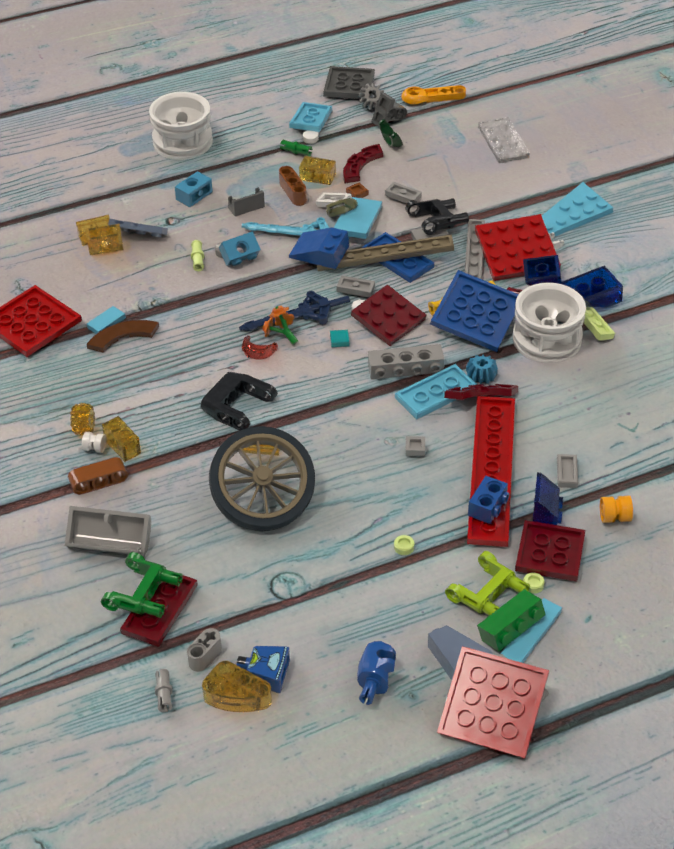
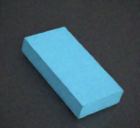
(108, 318)

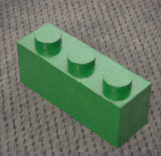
(511, 620)

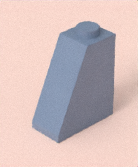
(446, 646)

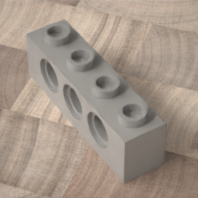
(405, 361)

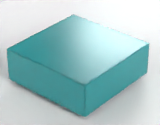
(339, 338)

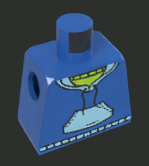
(268, 663)

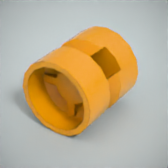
(616, 509)

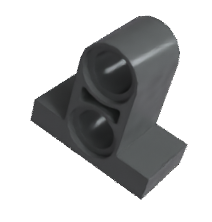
(388, 110)

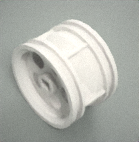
(181, 125)
(544, 338)

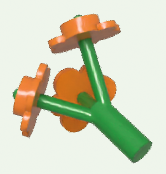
(282, 320)

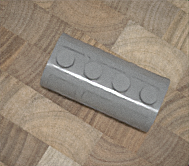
(108, 530)

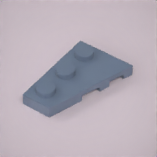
(139, 228)

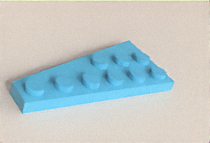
(575, 210)

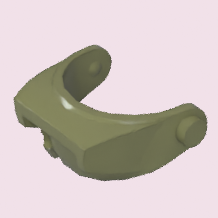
(350, 204)

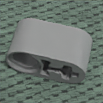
(204, 649)

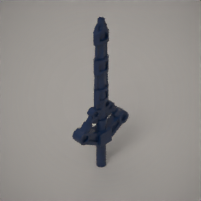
(304, 309)

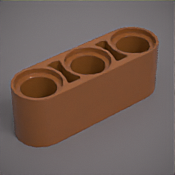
(292, 185)
(97, 475)

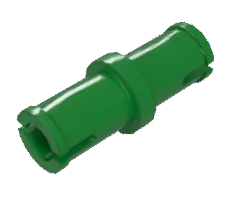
(296, 147)

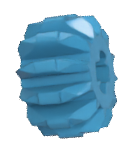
(482, 369)

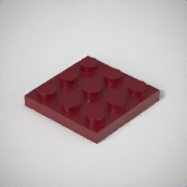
(388, 315)
(550, 550)

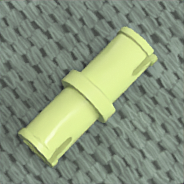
(197, 255)

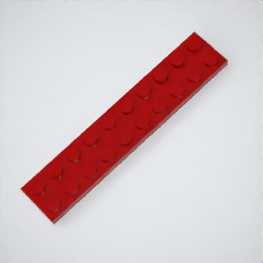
(494, 459)

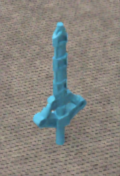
(289, 230)

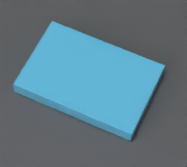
(310, 117)

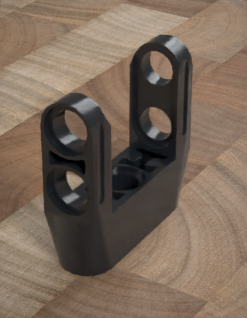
(227, 390)

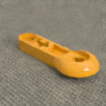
(418, 95)

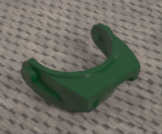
(389, 135)

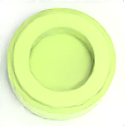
(404, 545)
(536, 582)

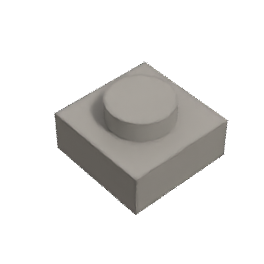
(415, 446)

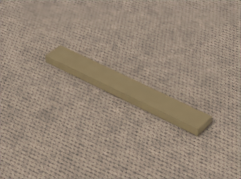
(394, 251)

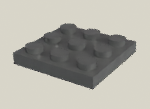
(347, 81)

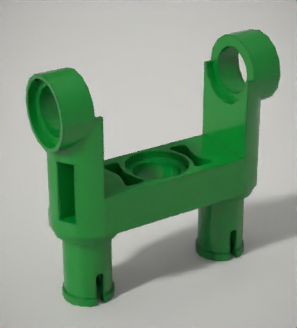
(140, 601)

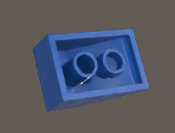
(321, 247)

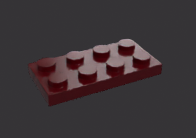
(150, 627)

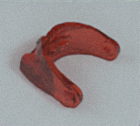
(257, 351)

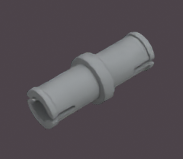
(163, 690)

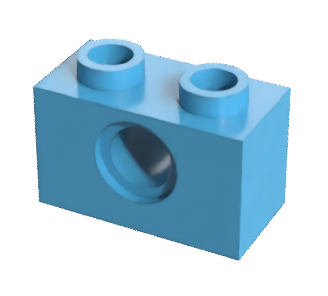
(193, 189)
(246, 242)

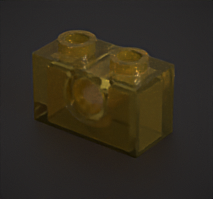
(104, 239)
(121, 438)

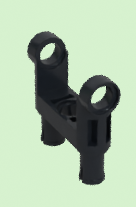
(441, 218)

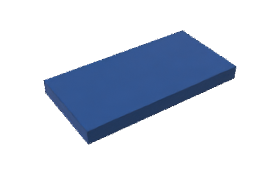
(407, 268)

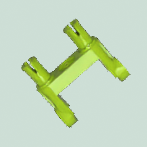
(483, 600)

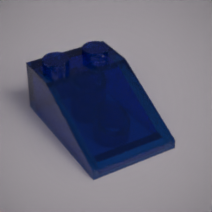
(597, 287)

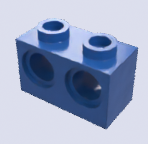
(488, 499)

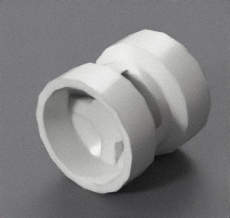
(94, 442)

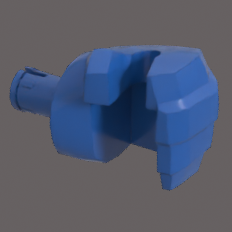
(373, 669)

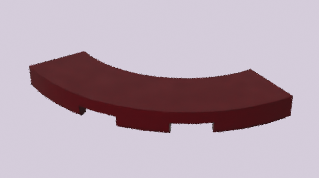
(357, 161)
(481, 390)

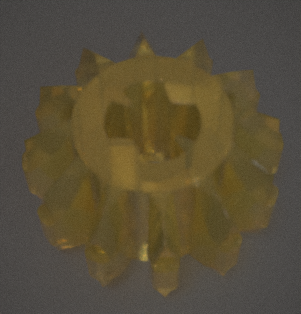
(82, 418)

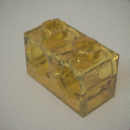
(317, 170)

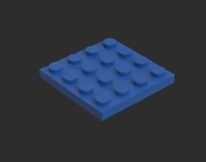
(476, 311)

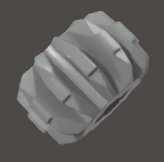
(366, 92)

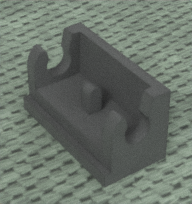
(247, 203)

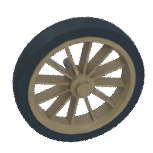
(262, 478)

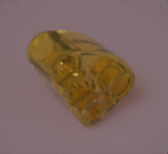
(235, 689)

